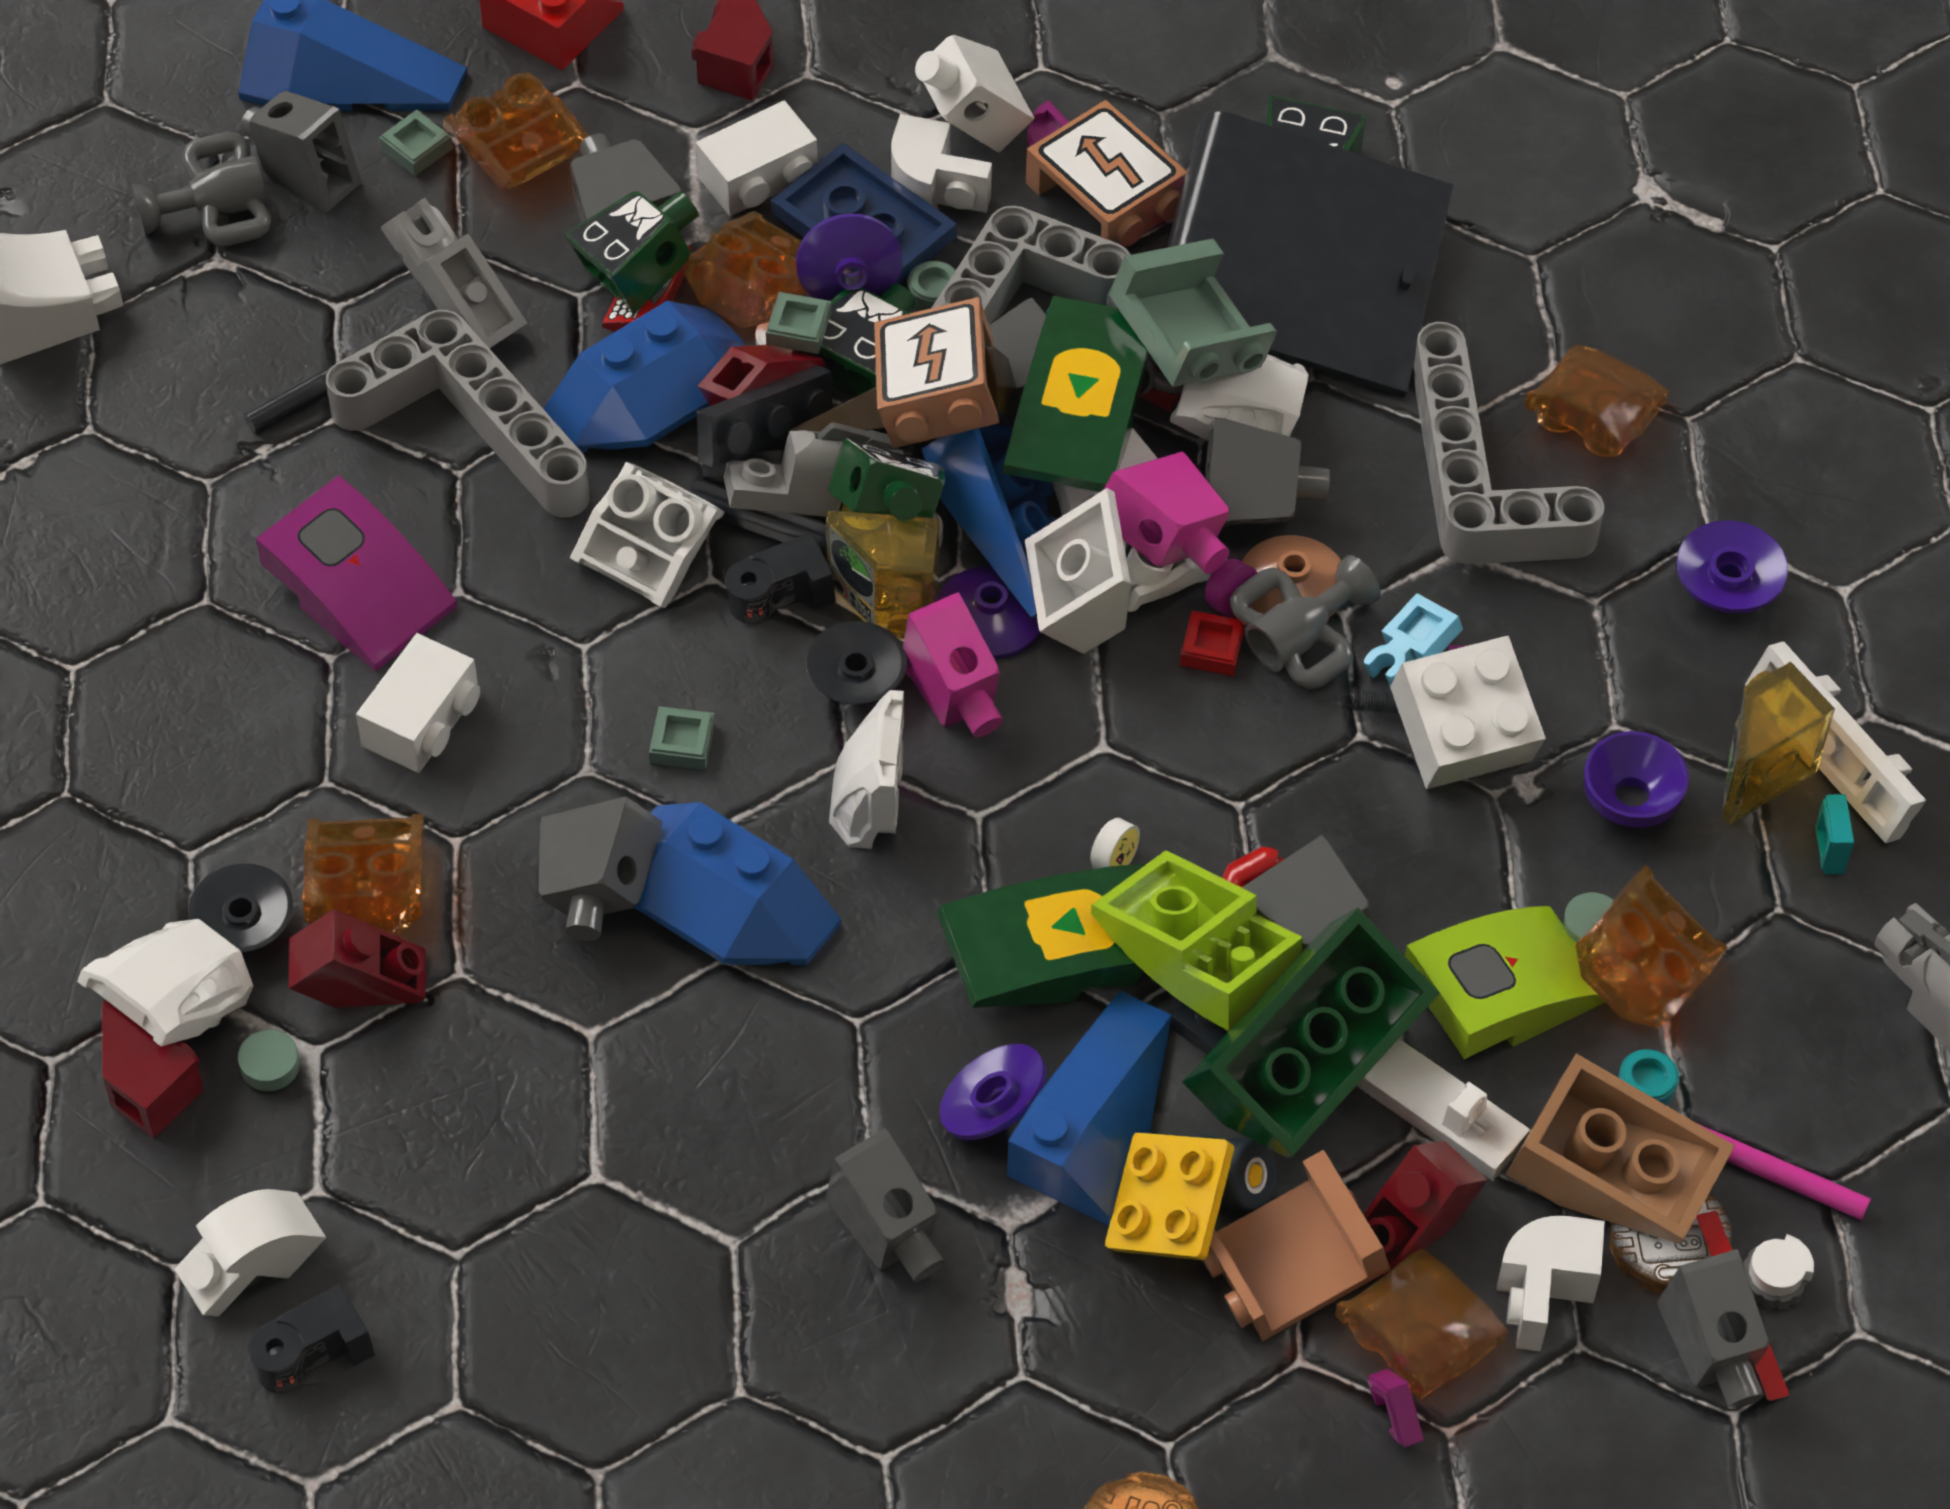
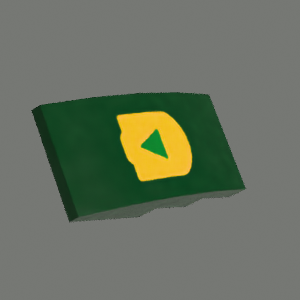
(1078, 397)
(1037, 940)

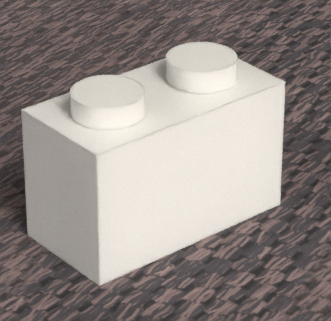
(755, 157)
(418, 703)

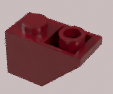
(735, 49)
(752, 367)
(355, 964)
(145, 1079)
(1422, 1199)

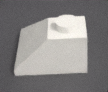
(1081, 574)

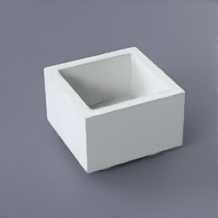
(1467, 712)

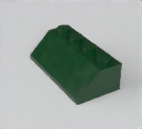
(1312, 1035)

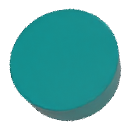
(1651, 1073)

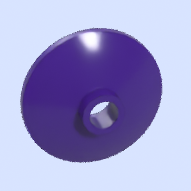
(846, 243)
(1735, 551)
(1003, 624)
(992, 1092)

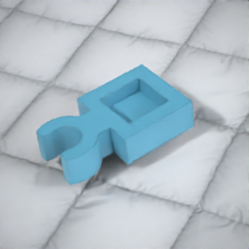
(1414, 633)

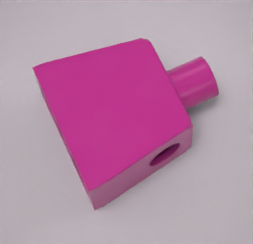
(1170, 512)
(953, 665)

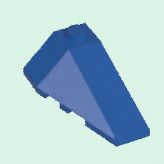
(342, 60)
(993, 506)
(1091, 1107)

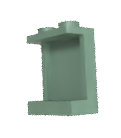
(1187, 315)

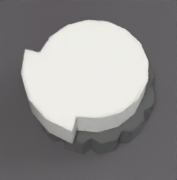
(1779, 1272)

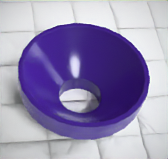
(1640, 762)

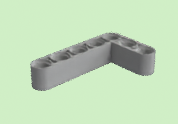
(1037, 251)
(449, 355)
(1470, 517)

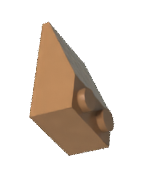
(1619, 1155)

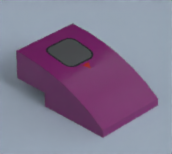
(355, 573)

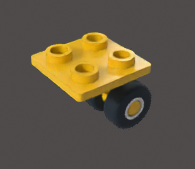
(1176, 1190)

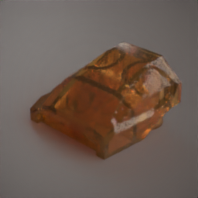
(523, 134)
(745, 270)
(1598, 399)
(365, 870)
(1646, 953)
(1423, 1322)

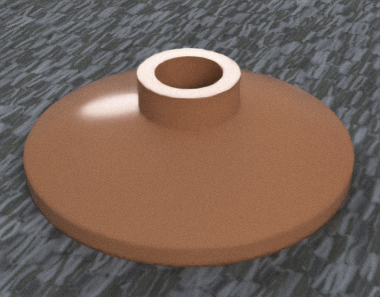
(1299, 553)

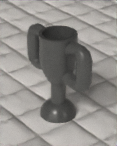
(221, 189)
(1298, 622)

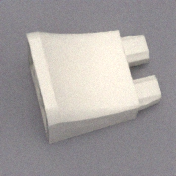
(46, 291)

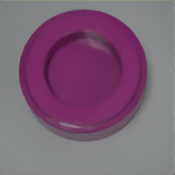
(1224, 582)

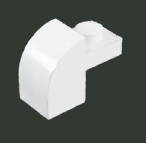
(926, 168)
(247, 1238)
(1545, 1261)

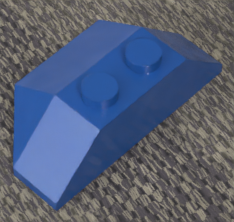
(641, 378)
(732, 891)

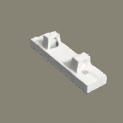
(1887, 797)
(1445, 1108)

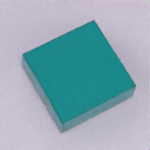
(1834, 834)

